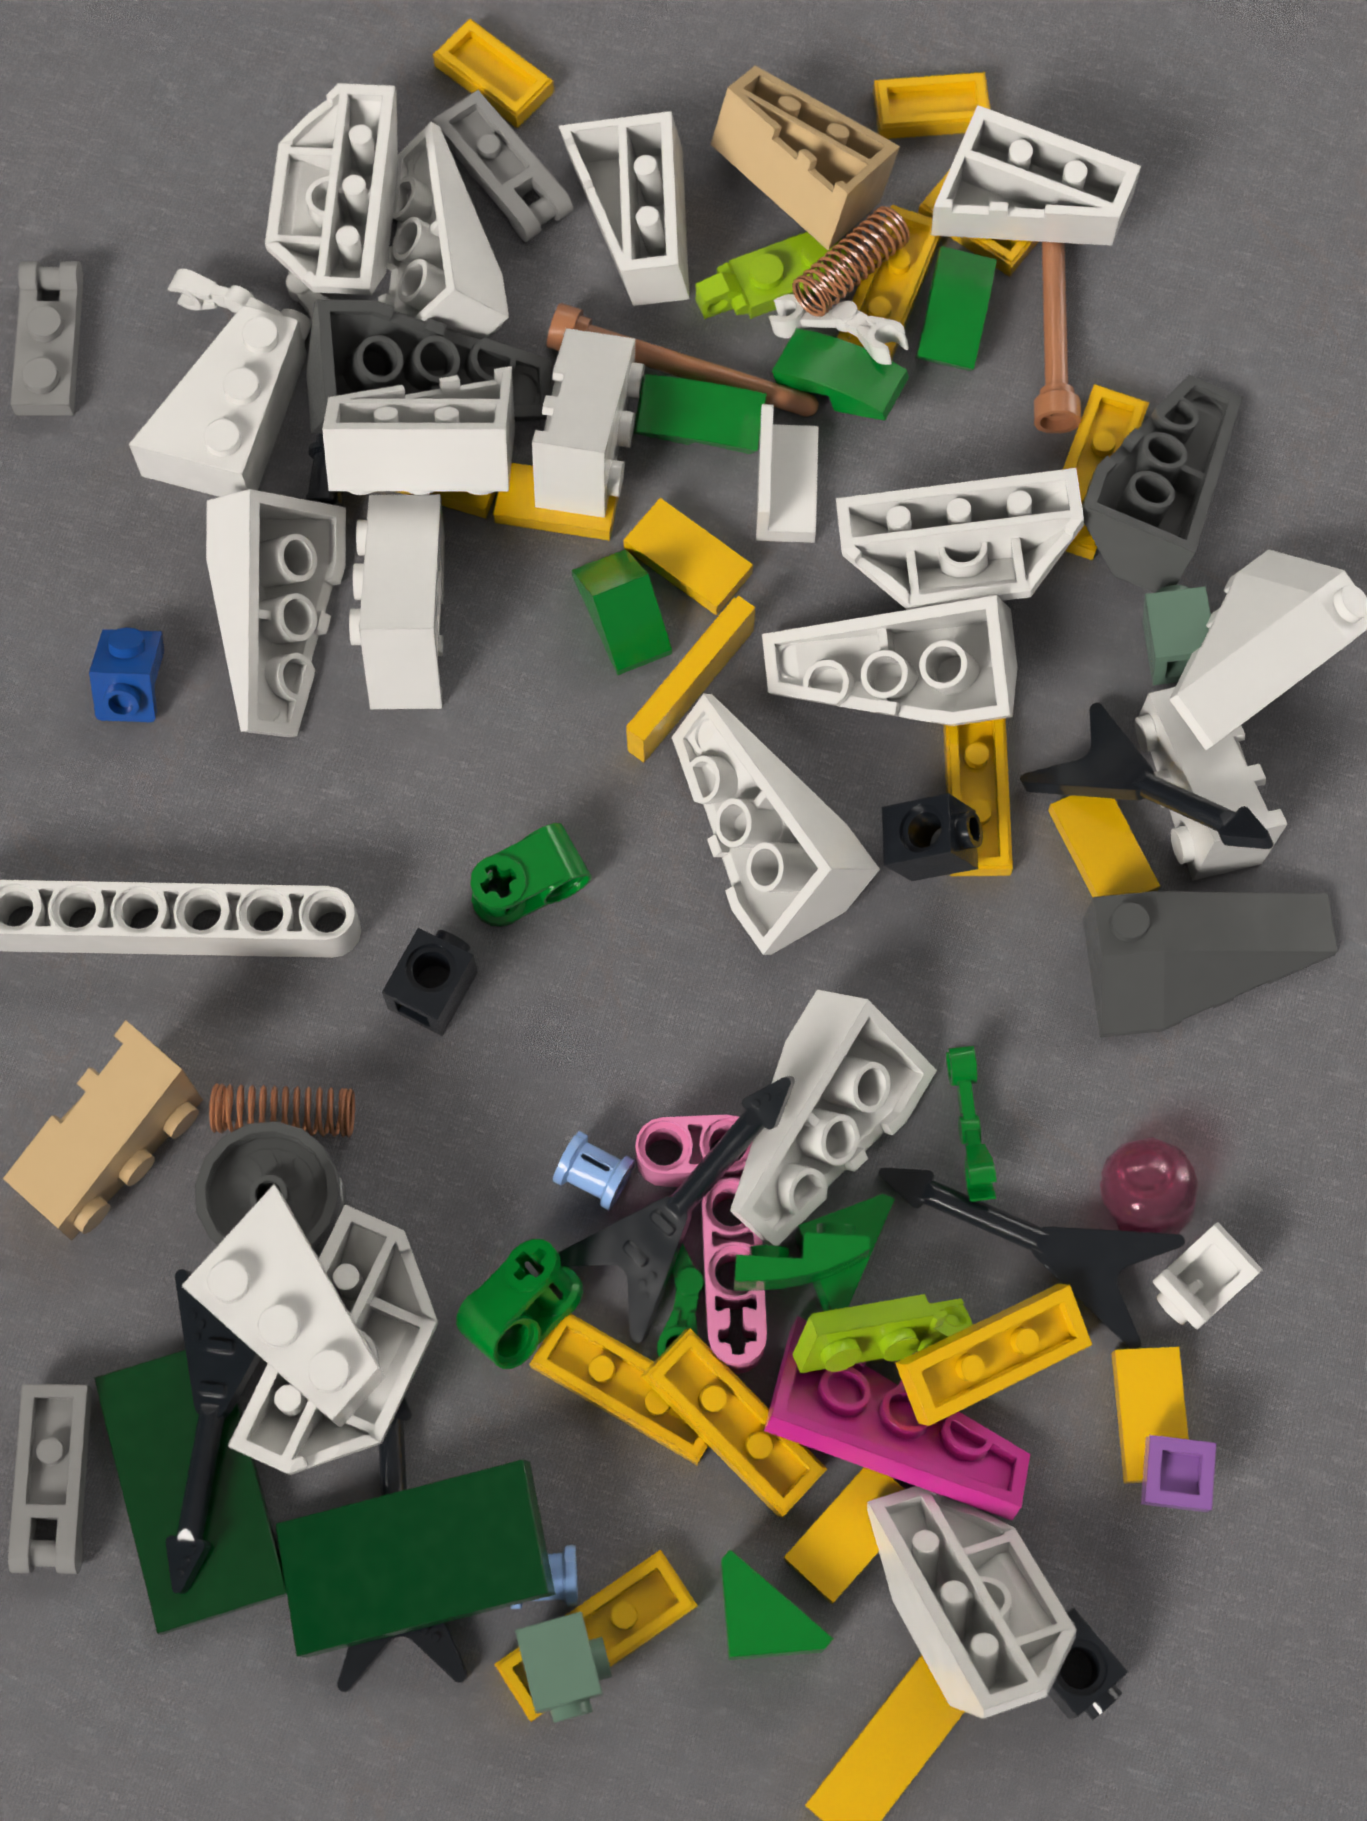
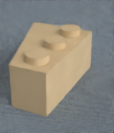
(803, 154)
(106, 1135)

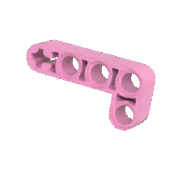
(720, 1242)

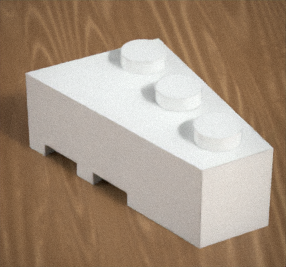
(1212, 773)

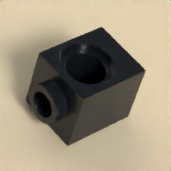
(910, 829)
(431, 1006)
(1106, 1672)

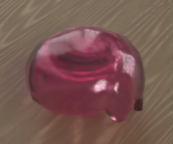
(1149, 1186)

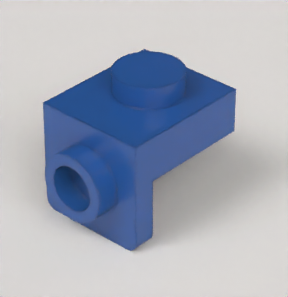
(126, 674)

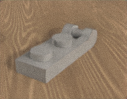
(502, 165)
(47, 340)
(50, 1477)

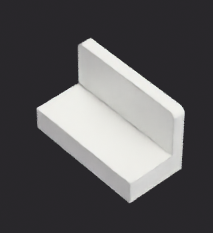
(786, 481)

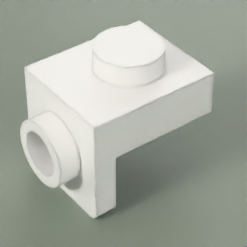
(1205, 1277)

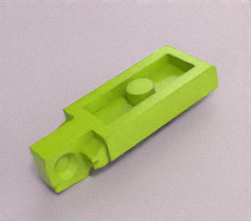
(761, 276)
(876, 1331)

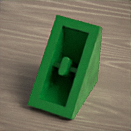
(623, 610)
(869, 1219)
(761, 1619)

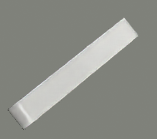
(177, 908)

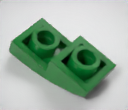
(956, 309)
(842, 372)
(699, 413)
(823, 1254)

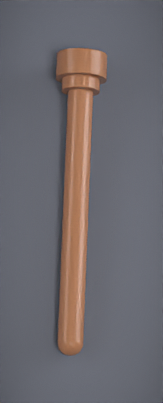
(685, 365)
(1056, 406)

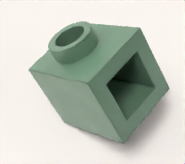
(1174, 629)
(563, 1666)

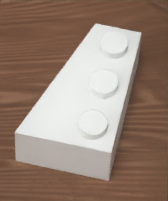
(1031, 186)
(638, 198)
(227, 408)
(586, 423)
(422, 439)
(400, 600)
(285, 1308)

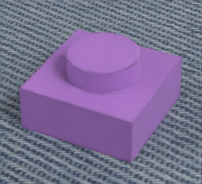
(1178, 1473)

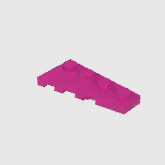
(874, 1426)

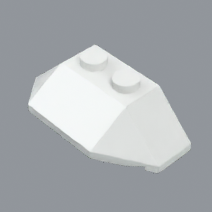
(337, 191)
(962, 536)
(391, 1308)
(971, 1600)

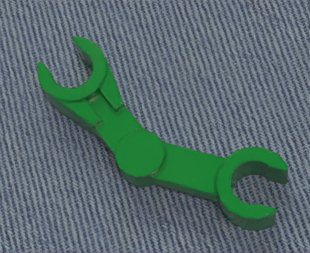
(979, 1164)
(688, 1287)

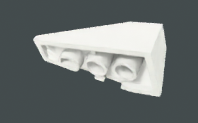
(440, 251)
(271, 586)
(1268, 635)
(917, 664)
(779, 842)
(848, 1090)

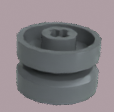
(254, 1160)

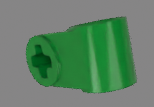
(536, 872)
(516, 1309)

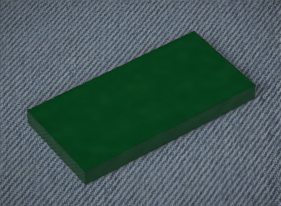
(152, 1440)
(414, 1558)

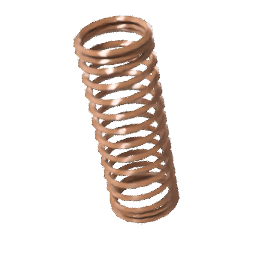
(823, 290)
(222, 1102)

